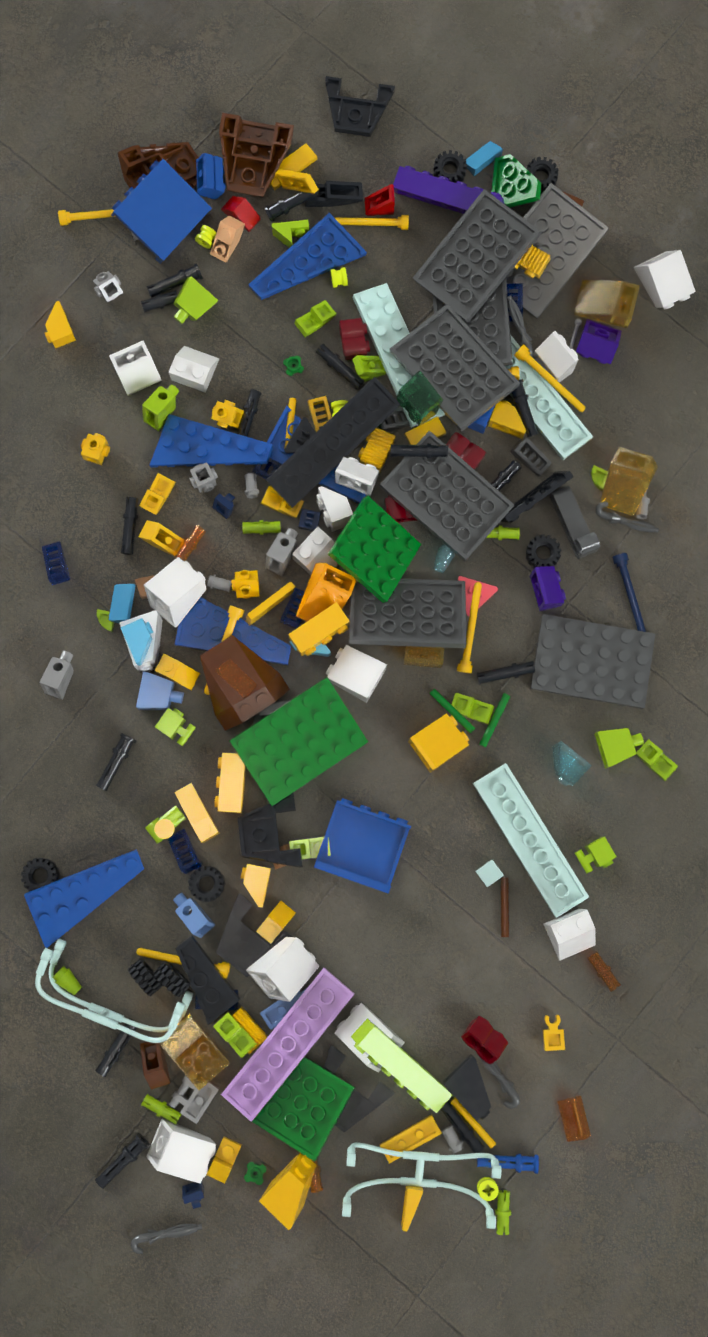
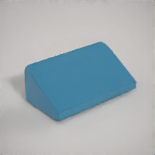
(483, 157)
(122, 602)

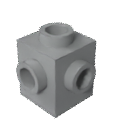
(107, 286)
(203, 471)

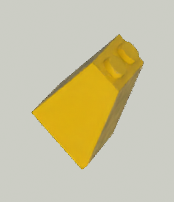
(439, 742)
(289, 1190)

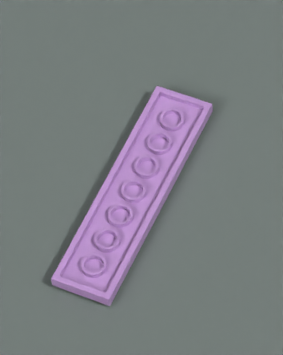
(287, 1044)

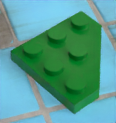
(514, 182)

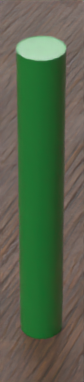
(455, 713)
(494, 720)

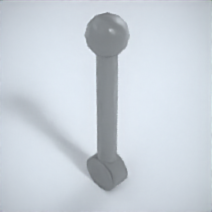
(577, 322)

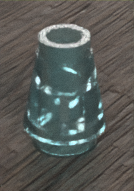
(443, 558)

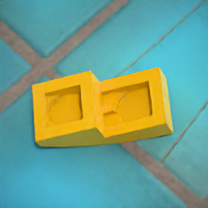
(157, 494)
(275, 501)

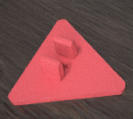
(487, 592)

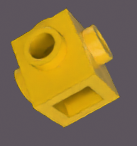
(227, 414)
(95, 448)
(246, 584)

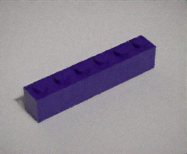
(436, 190)

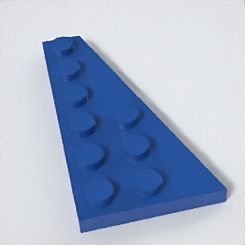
(315, 253)
(196, 443)
(278, 454)
(206, 625)
(70, 899)

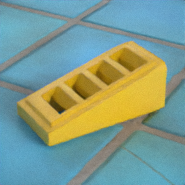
(316, 401)
(411, 1200)

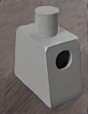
(281, 552)
(57, 675)

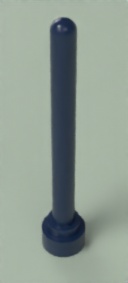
(621, 562)

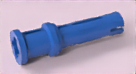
(518, 1159)

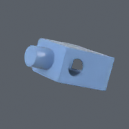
(157, 693)
(198, 921)

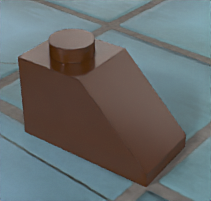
(154, 1065)

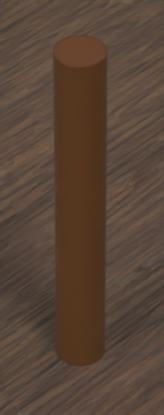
(504, 907)

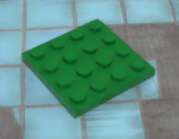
(374, 549)
(305, 1108)

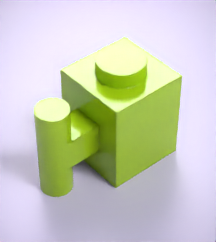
(172, 723)
(599, 852)

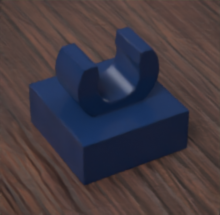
(223, 504)
(309, 520)
(193, 1193)

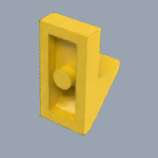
(275, 922)
(224, 1159)

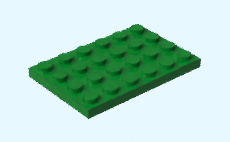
(298, 741)

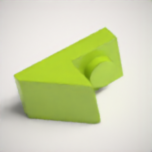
(286, 230)
(368, 367)

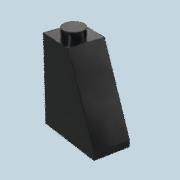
(469, 1088)

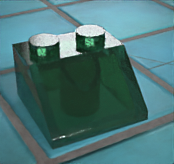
(419, 399)

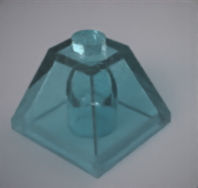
(568, 764)

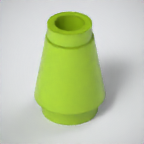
(67, 980)

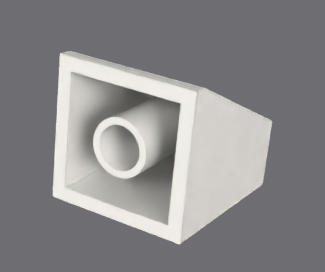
(666, 279)
(175, 590)
(151, 658)
(356, 672)
(571, 933)
(284, 969)
(353, 1022)
(181, 1151)

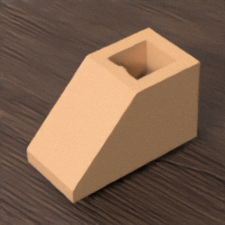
(227, 238)

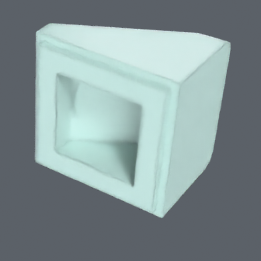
(489, 873)

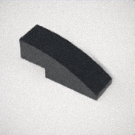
(336, 194)

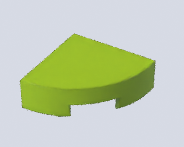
(599, 477)
(103, 618)

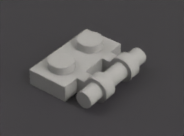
(198, 1101)

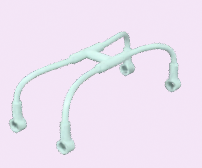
(104, 1013)
(418, 1181)

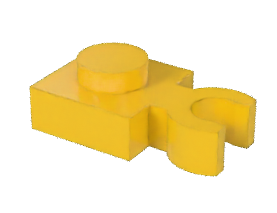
(553, 1037)

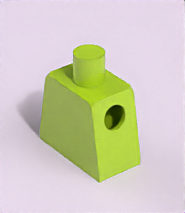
(193, 301)
(159, 406)
(617, 745)

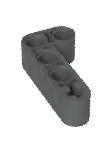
(573, 523)

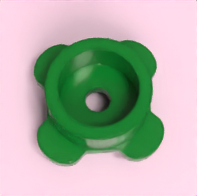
(288, 362)
(252, 1167)

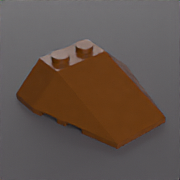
(252, 153)
(137, 160)
(226, 702)

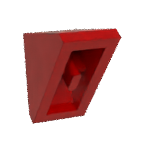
(380, 202)
(241, 210)

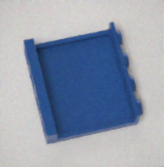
(161, 209)
(362, 845)

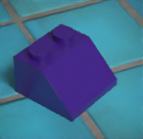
(598, 342)
(547, 588)

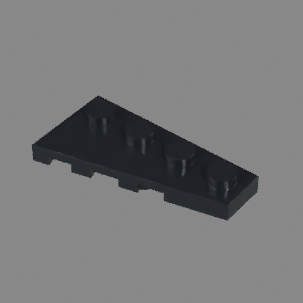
(538, 493)
(210, 986)

